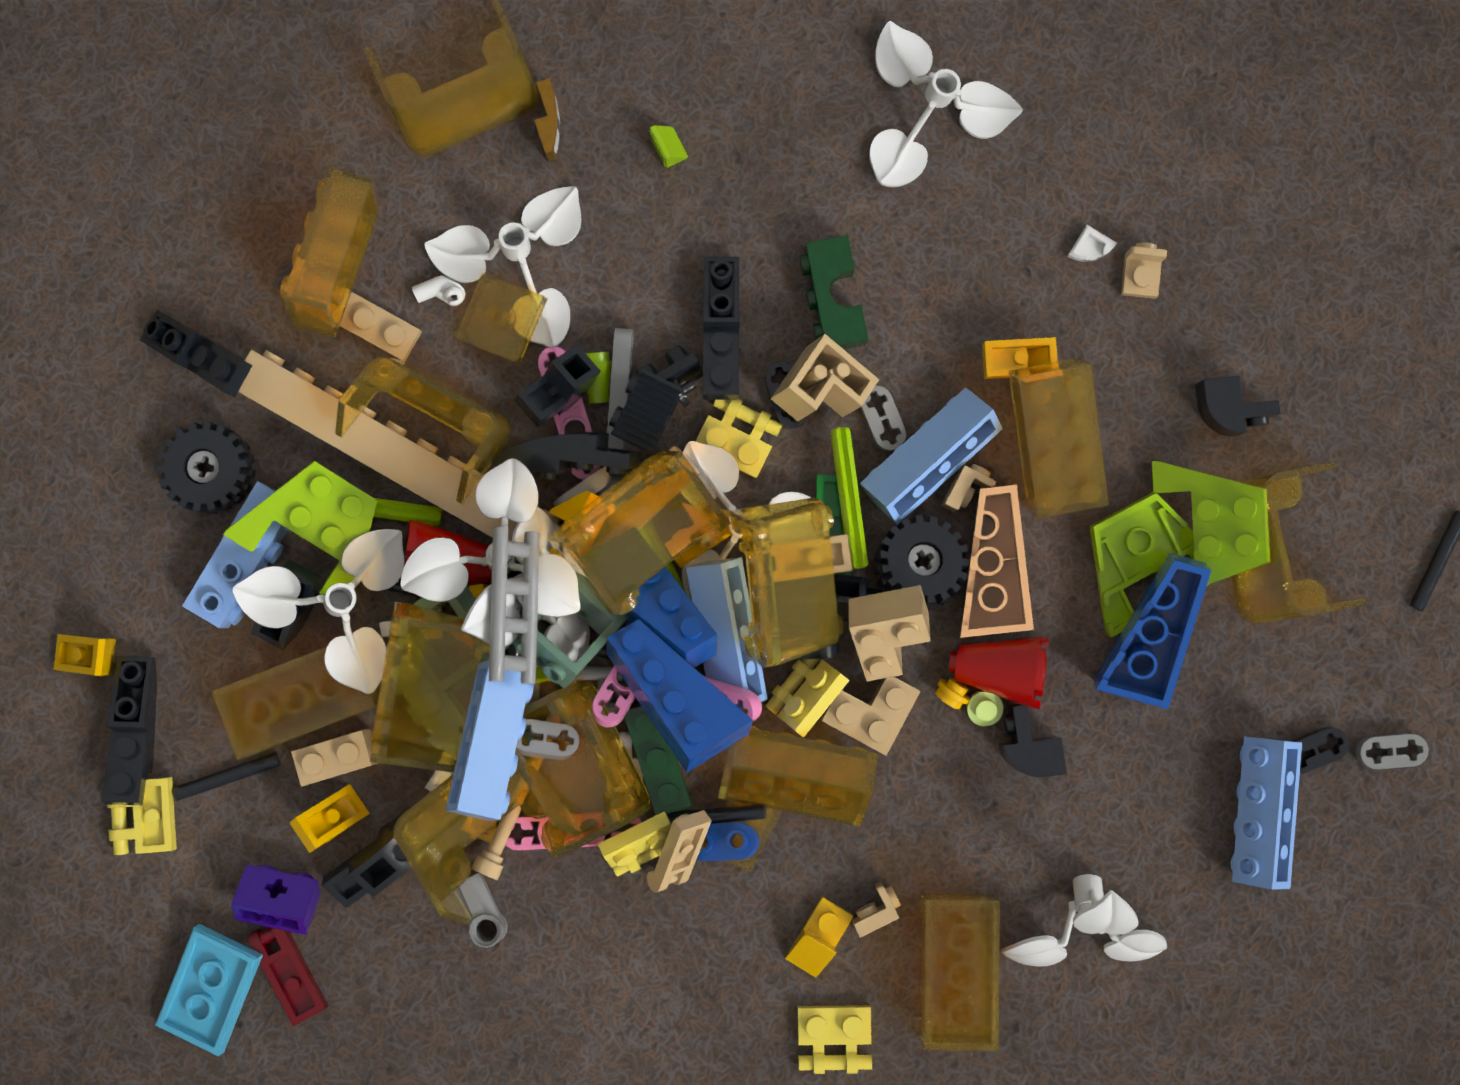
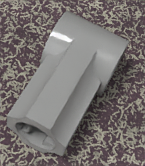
(481, 906)

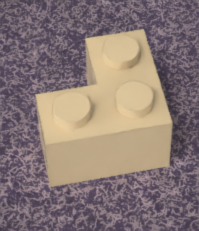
(825, 375)
(885, 624)
(875, 722)

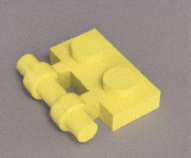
(746, 449)
(812, 697)
(153, 821)
(636, 845)
(834, 1026)

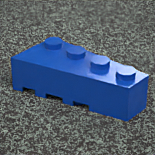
(674, 618)
(1156, 638)
(679, 700)

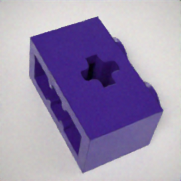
(276, 898)

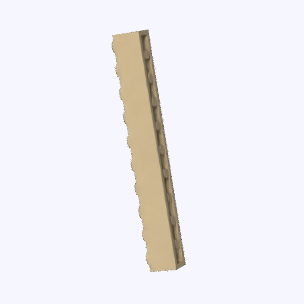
(366, 440)

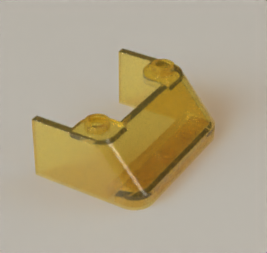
(465, 104)
(436, 398)
(1269, 590)
(437, 838)

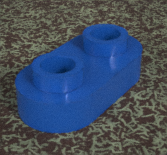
(721, 845)

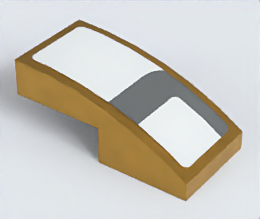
(549, 125)

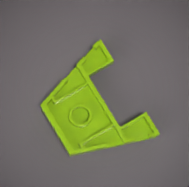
(315, 507)
(1226, 517)
(1131, 547)

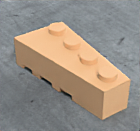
(999, 588)

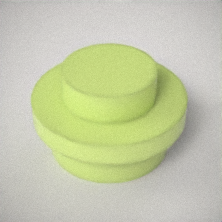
(984, 708)

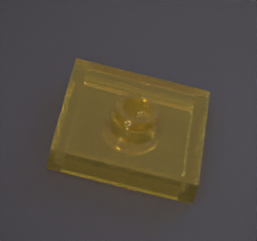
(501, 318)

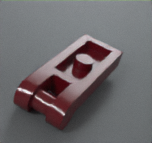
(288, 974)

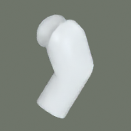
(442, 288)

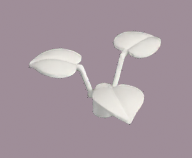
(908, 57)
(552, 216)
(721, 475)
(507, 493)
(565, 632)
(352, 659)
(1094, 915)

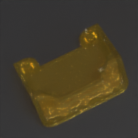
(639, 529)
(788, 579)
(424, 689)
(596, 781)

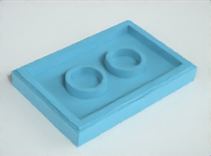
(208, 989)

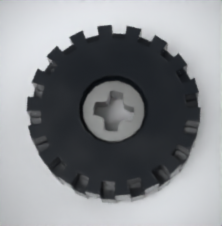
(218, 488)
(924, 538)

